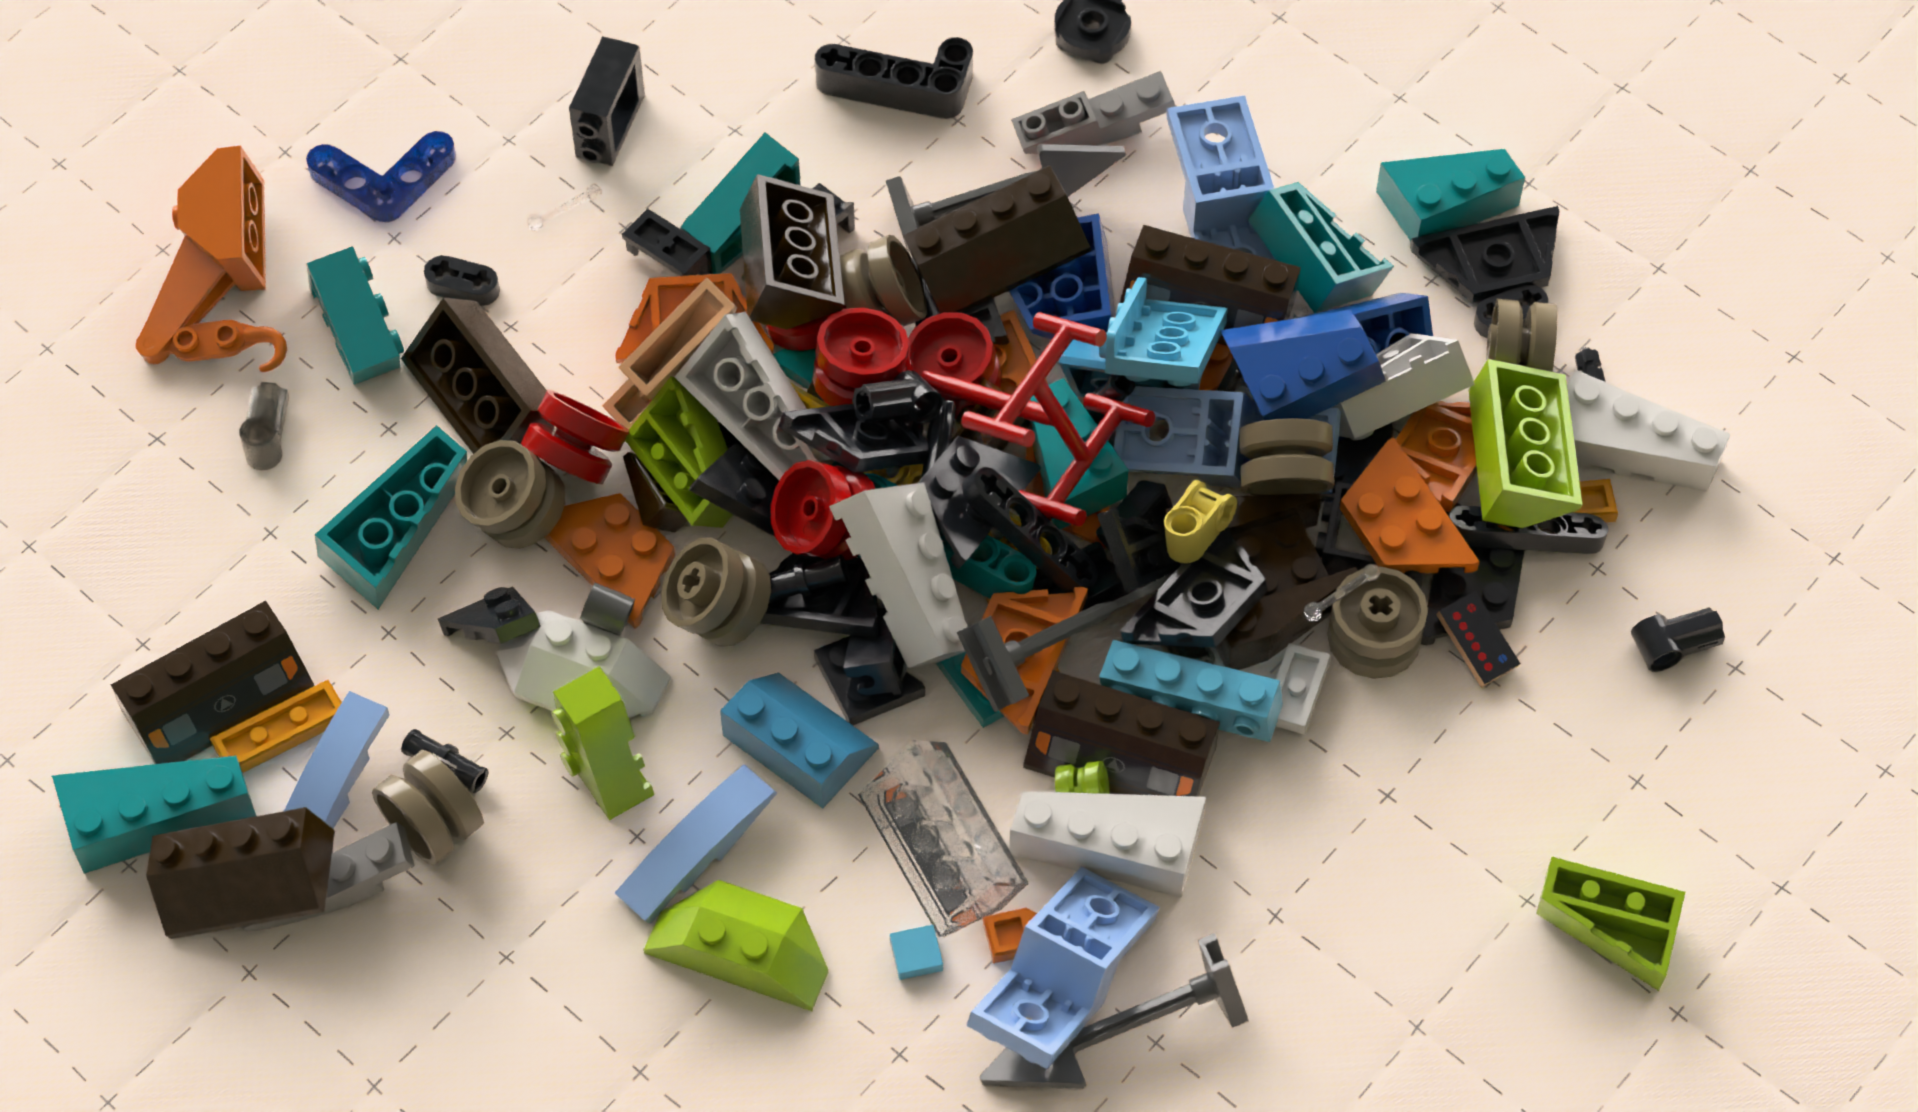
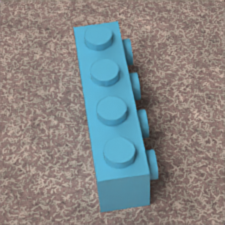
(1235, 698)

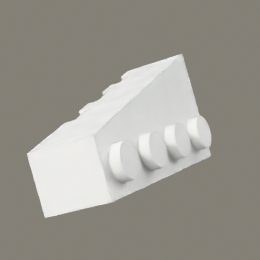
(747, 392)
(1641, 436)
(906, 569)
(1116, 836)

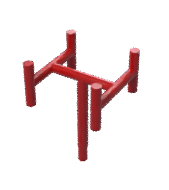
(1046, 412)

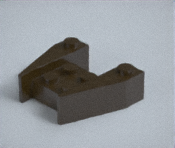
(1279, 545)

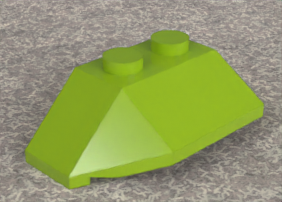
(743, 942)

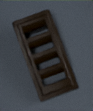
(652, 501)

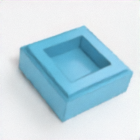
(916, 952)

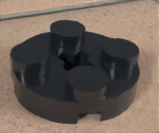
(1088, 43)

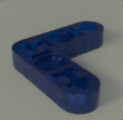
(390, 184)

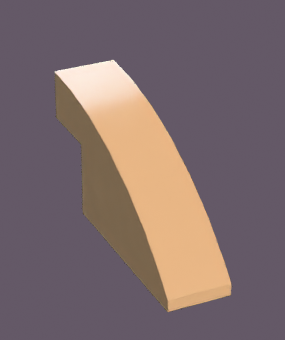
(667, 351)

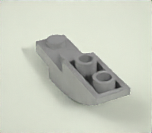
(1096, 119)
(360, 870)

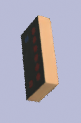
(1478, 639)

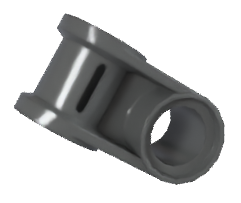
(607, 609)

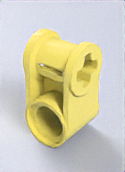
(1197, 521)

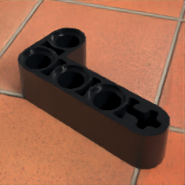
(896, 81)

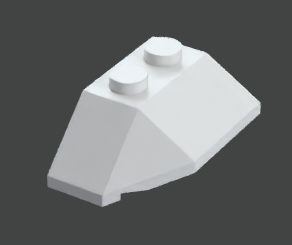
(568, 649)

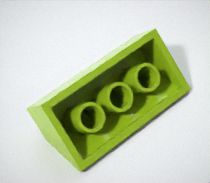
(1523, 444)

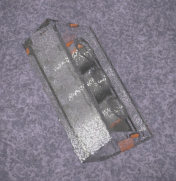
(942, 837)

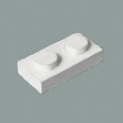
(1301, 683)

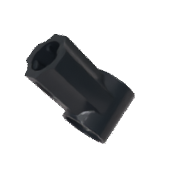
(901, 398)
(1668, 641)

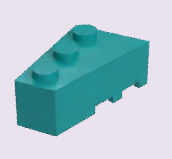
(1449, 190)
(718, 216)
(1303, 234)
(354, 314)
(1106, 477)

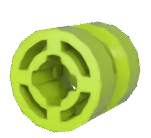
(1088, 779)

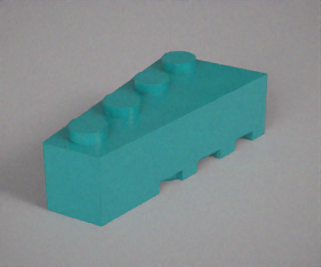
(392, 517)
(120, 809)

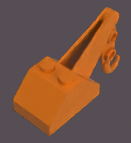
(222, 247)

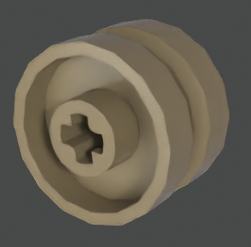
(884, 281)
(1519, 345)
(1286, 457)
(510, 494)
(715, 592)
(1378, 625)
(429, 806)

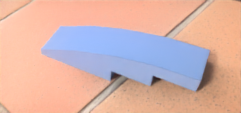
(339, 758)
(695, 842)

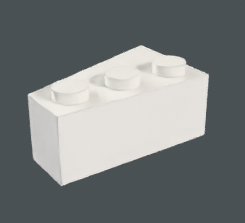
(1416, 373)

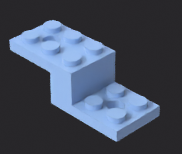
(1223, 177)
(1200, 434)
(1063, 967)

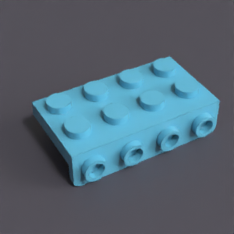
(1161, 338)

